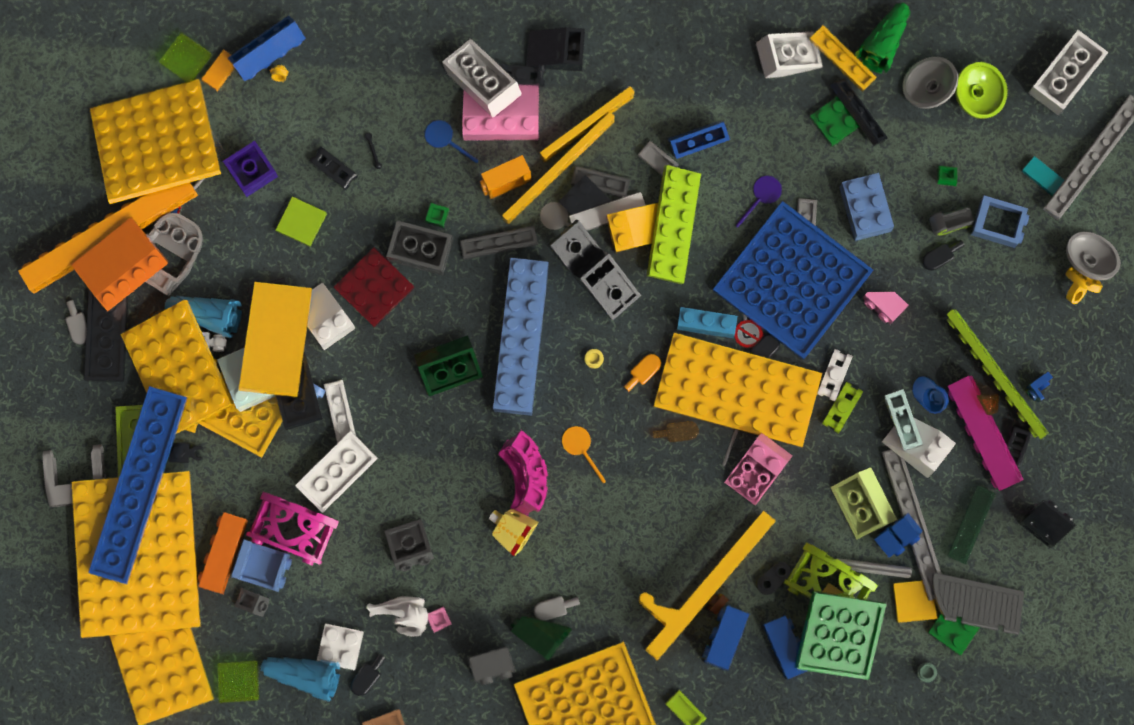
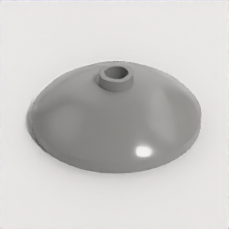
(926, 76)
(1093, 256)

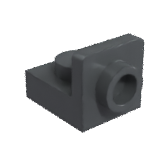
(252, 602)

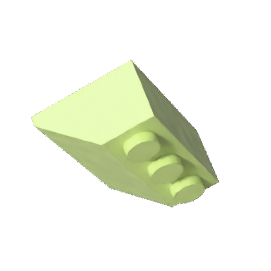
(863, 503)

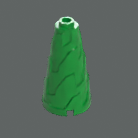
(882, 43)

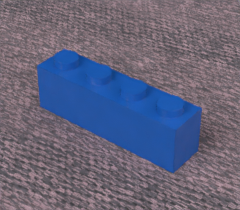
(266, 48)

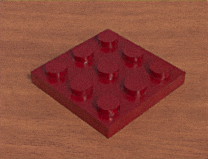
(374, 287)

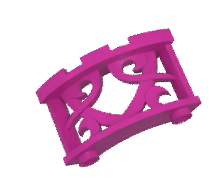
(528, 473)
(317, 520)

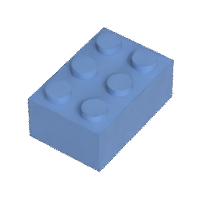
(866, 206)

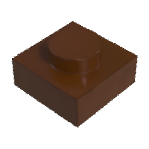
(716, 602)

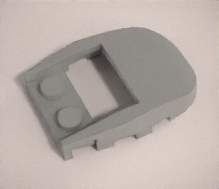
(181, 238)

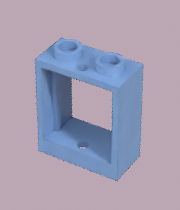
(978, 230)

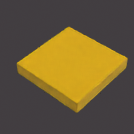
(912, 602)

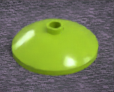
(989, 88)

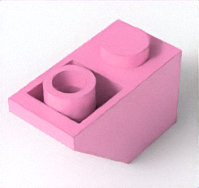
(887, 304)

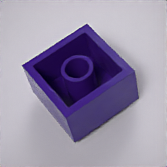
(250, 168)

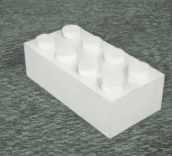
(1068, 72)
(481, 78)

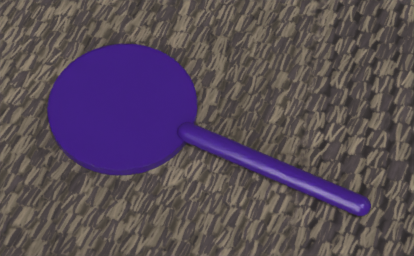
(766, 190)

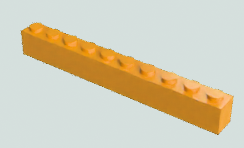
(144, 211)

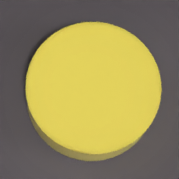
(594, 358)

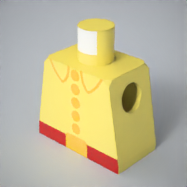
(512, 529)

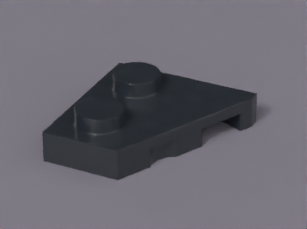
(583, 197)

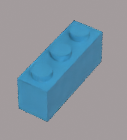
(707, 322)

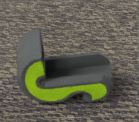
(951, 221)

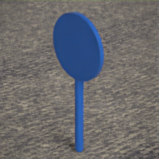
(440, 134)

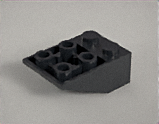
(556, 48)
(1047, 523)

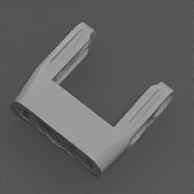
(62, 494)

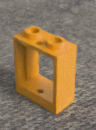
(505, 177)

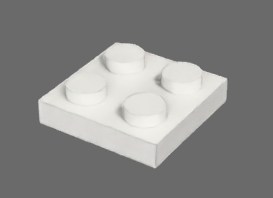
(340, 645)

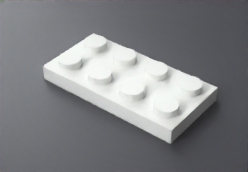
(336, 471)

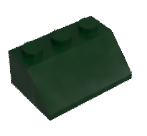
(448, 365)

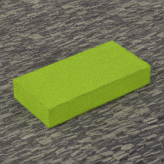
(684, 709)

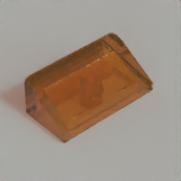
(989, 402)

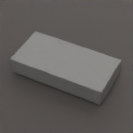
(656, 158)

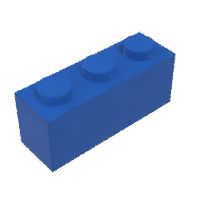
(698, 139)
(784, 645)

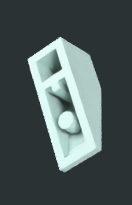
(903, 419)

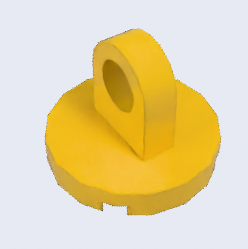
(1080, 285)

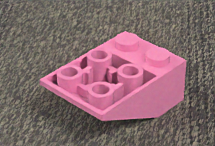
(758, 469)

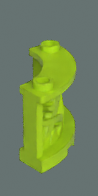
(819, 558)

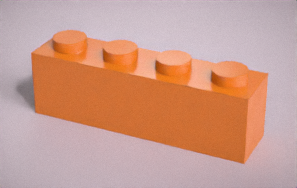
(223, 553)

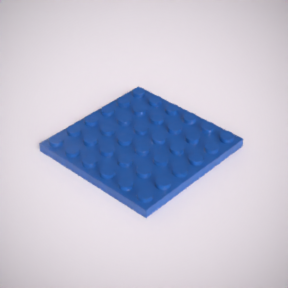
(792, 280)

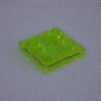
(185, 58)
(238, 681)

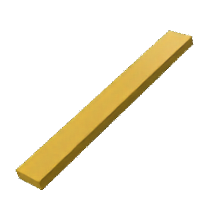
(558, 168)

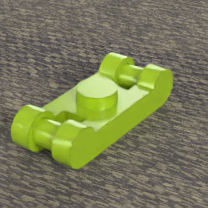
(842, 407)

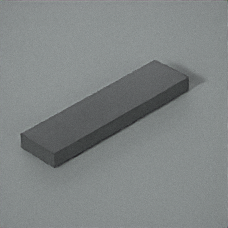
(498, 242)

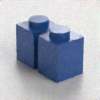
(899, 535)

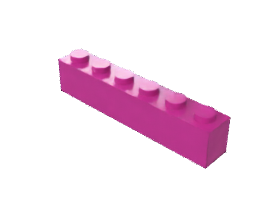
(985, 434)

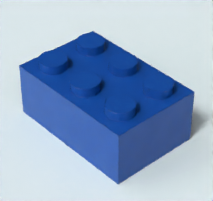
(725, 637)

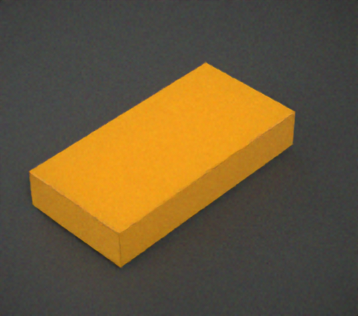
(218, 71)

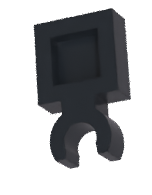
(181, 453)

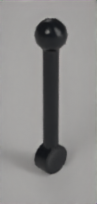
(368, 136)

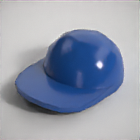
(930, 395)

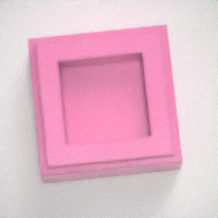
(438, 619)

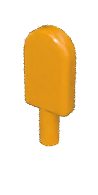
(643, 371)

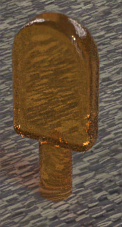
(678, 431)

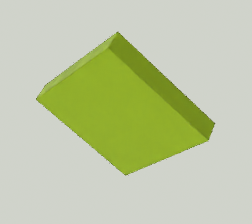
(301, 221)

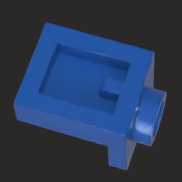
(1040, 383)

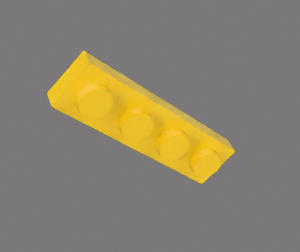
(842, 58)

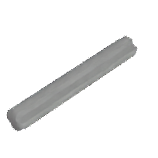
(877, 568)

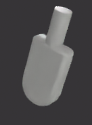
(76, 324)
(554, 608)

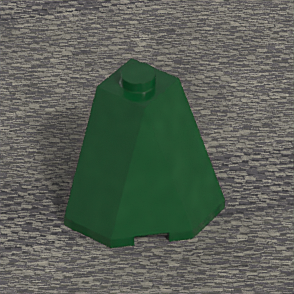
(540, 635)

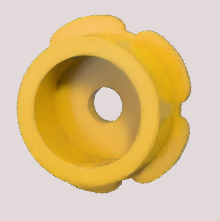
(279, 73)

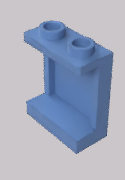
(261, 566)

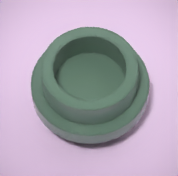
(926, 672)

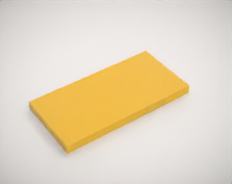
(275, 339)

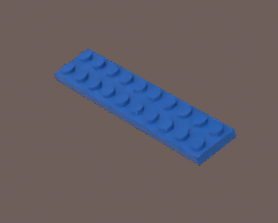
(137, 485)

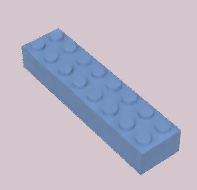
(521, 336)

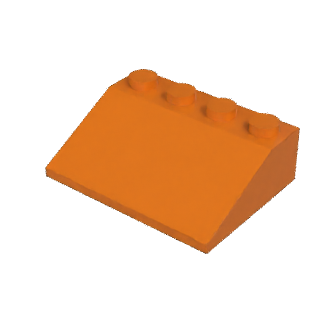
(119, 264)

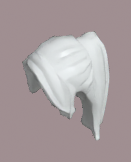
(409, 609)

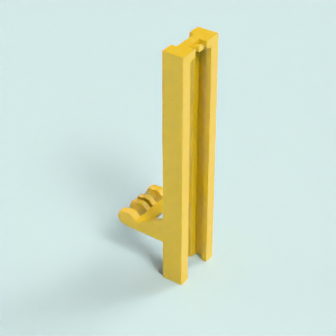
(677, 620)

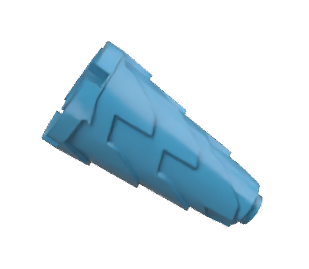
(213, 314)
(306, 675)

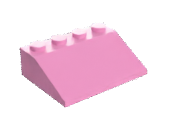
(514, 122)

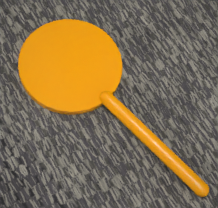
(577, 442)

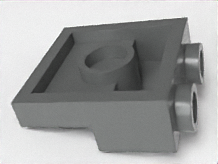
(409, 545)

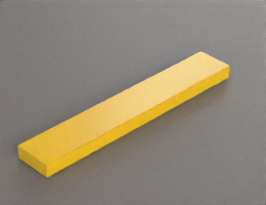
(586, 124)

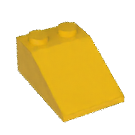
(632, 227)

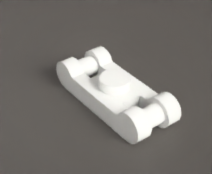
(834, 375)

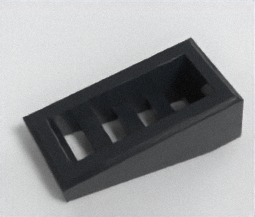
(1028, 434)

